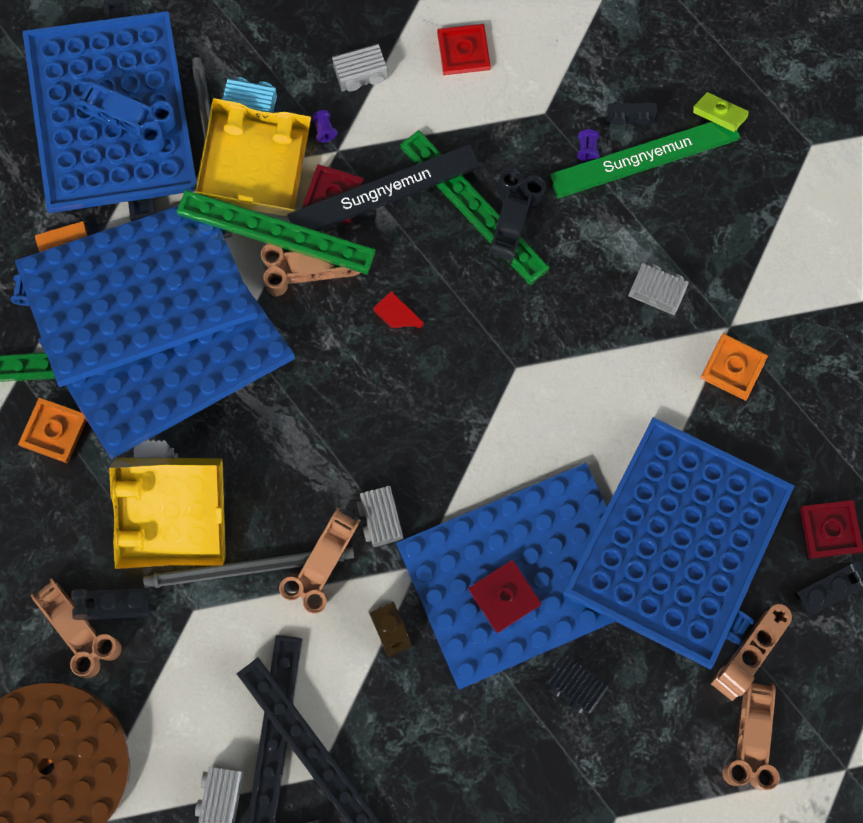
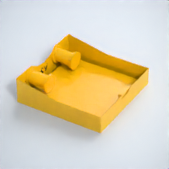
(253, 157)
(167, 511)

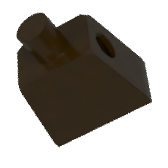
(390, 628)

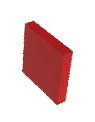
(463, 49)

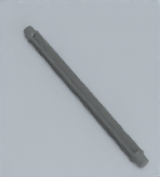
(203, 104)
(233, 569)

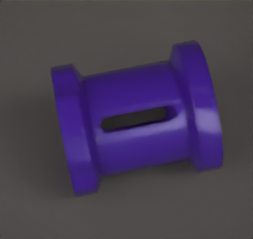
(323, 126)
(588, 137)

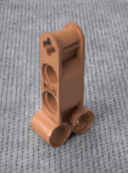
(296, 268)
(321, 562)
(76, 633)
(737, 676)
(755, 738)

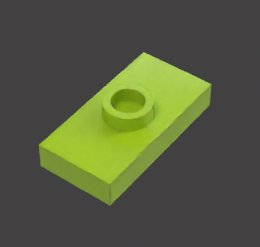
(720, 111)

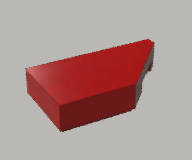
(396, 313)

